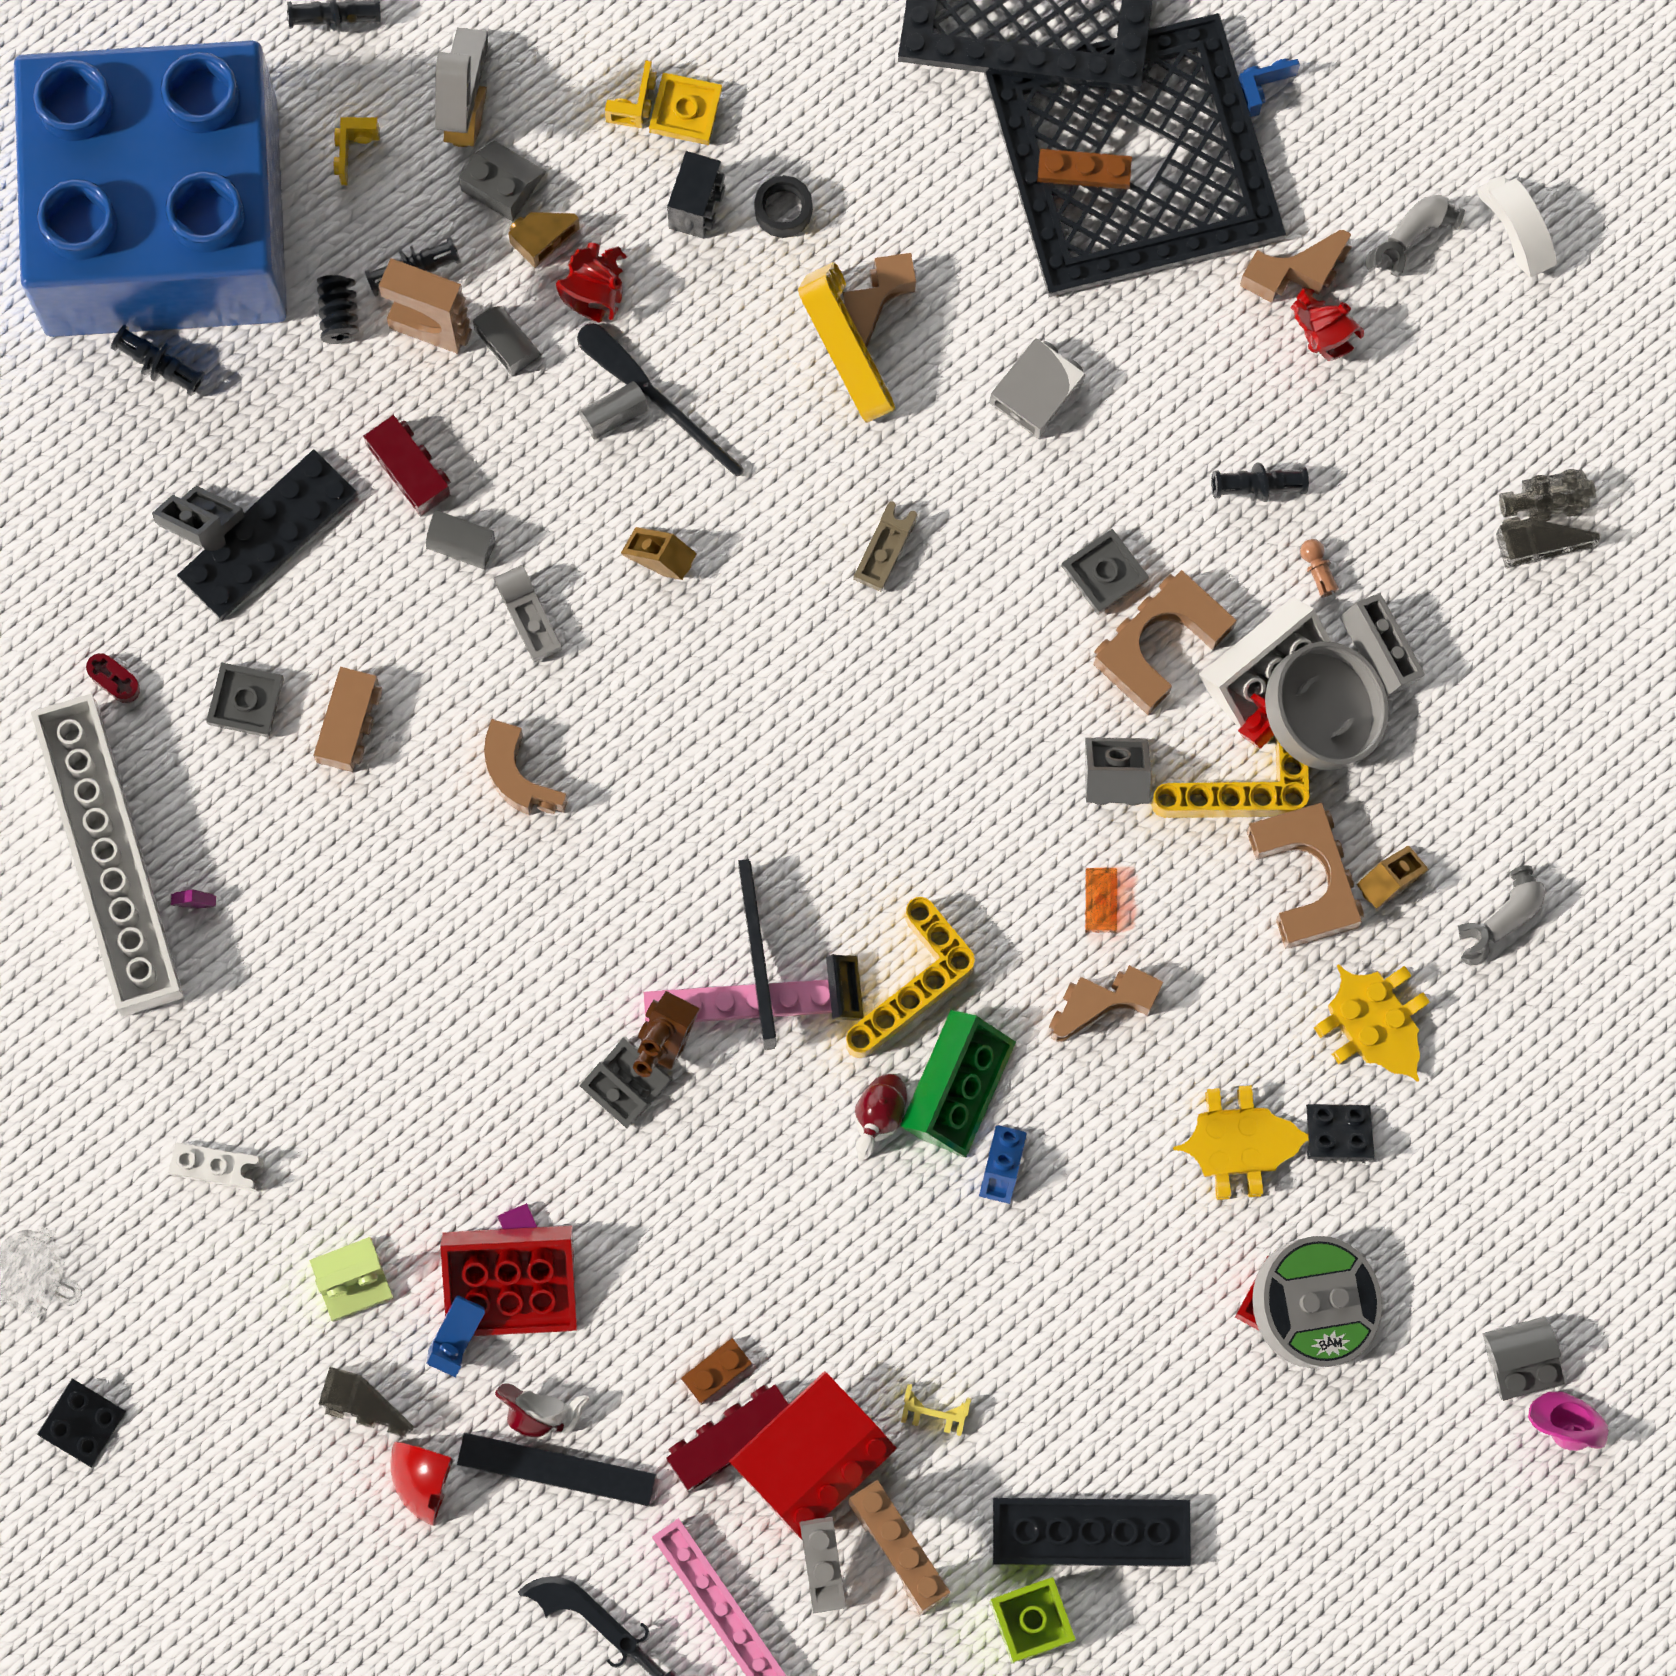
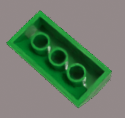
(958, 1083)

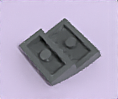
(618, 1086)

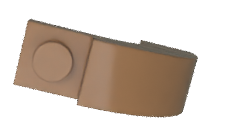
(500, 757)

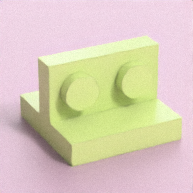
(351, 1279)

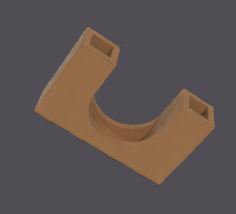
(426, 306)
(1178, 601)
(1310, 832)
(900, 1546)

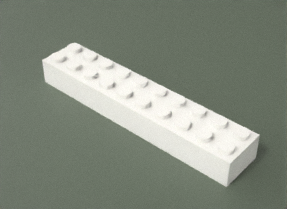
(107, 855)

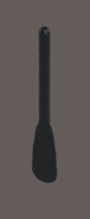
(617, 361)

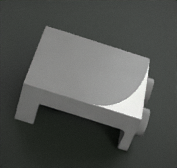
(1037, 387)

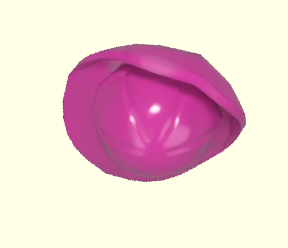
(1568, 1421)

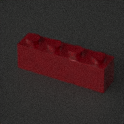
(718, 1443)

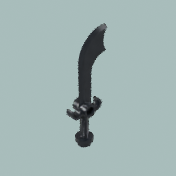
(561, 1594)

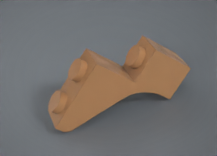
(1310, 268)
(891, 278)
(1090, 1001)

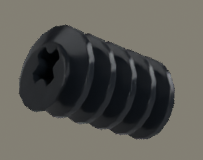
(336, 308)

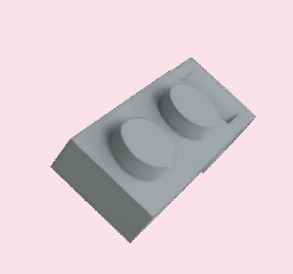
(527, 613)
(822, 1565)

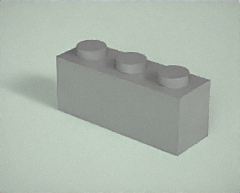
(1382, 643)

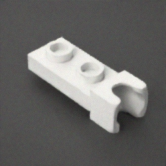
(213, 1166)

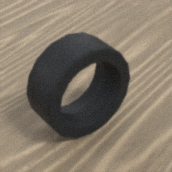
(778, 184)

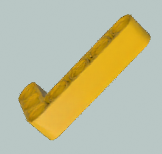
(821, 298)
(1243, 791)
(917, 986)

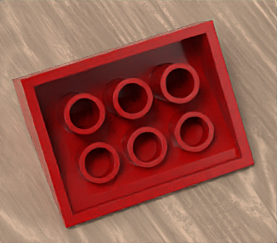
(516, 1275)
(812, 1454)

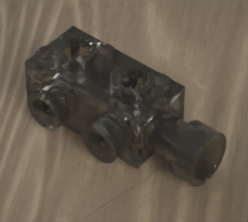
(1550, 495)

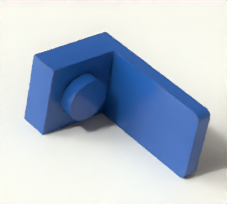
(1254, 77)
(1003, 1164)
(454, 1336)

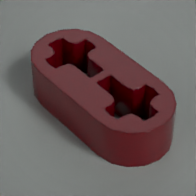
(108, 683)

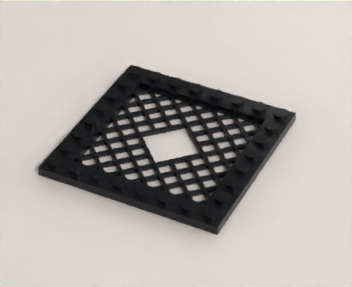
(1031, 61)
(1262, 218)

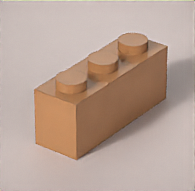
(347, 719)

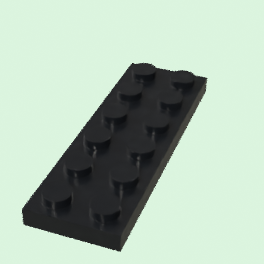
(268, 534)
(1091, 1532)

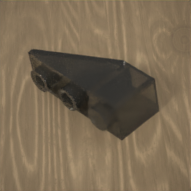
(356, 1397)

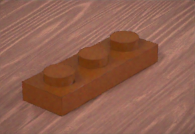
(1084, 169)

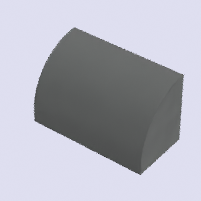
(505, 339)
(614, 410)
(460, 539)

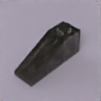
(1539, 540)

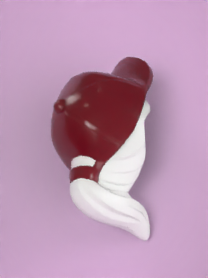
(879, 1112)
(539, 1414)

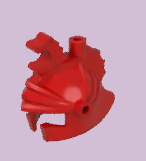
(593, 281)
(1325, 326)

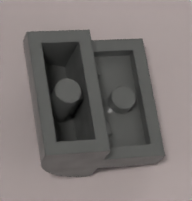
(199, 517)
(1524, 1358)

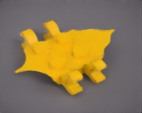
(1375, 1021)
(1240, 1142)

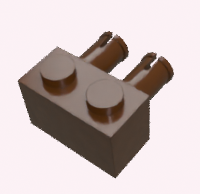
(665, 1033)

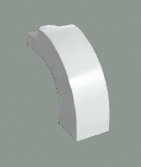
(1523, 223)

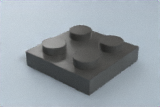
(1105, 571)
(245, 700)

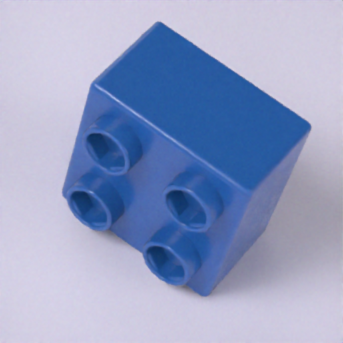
(149, 188)

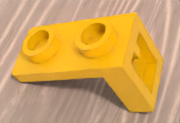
(624, 111)
(360, 130)

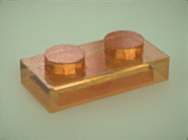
(1100, 900)

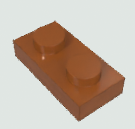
(716, 1371)

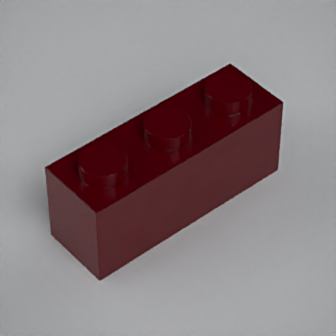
(408, 464)

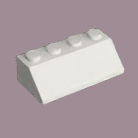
(1251, 661)

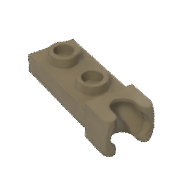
(884, 548)

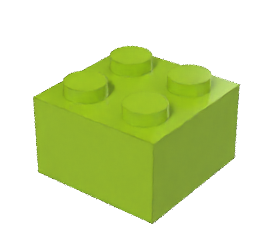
(1032, 1620)

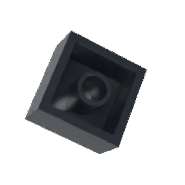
(695, 195)

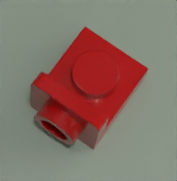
(1257, 727)

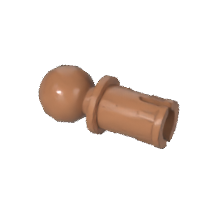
(1313, 552)

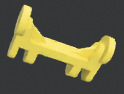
(913, 1404)

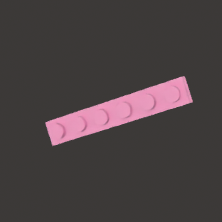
(741, 1000)
(716, 1601)

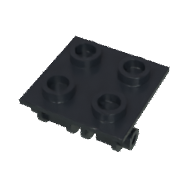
(1339, 1133)
(81, 1422)

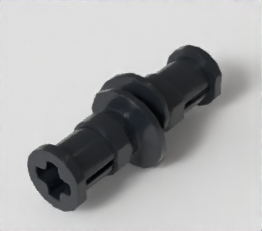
(331, 12)
(422, 260)
(157, 360)
(1259, 481)

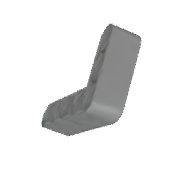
(459, 79)

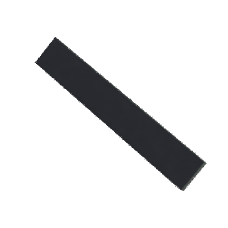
(757, 954)
(556, 1469)

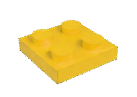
(685, 108)

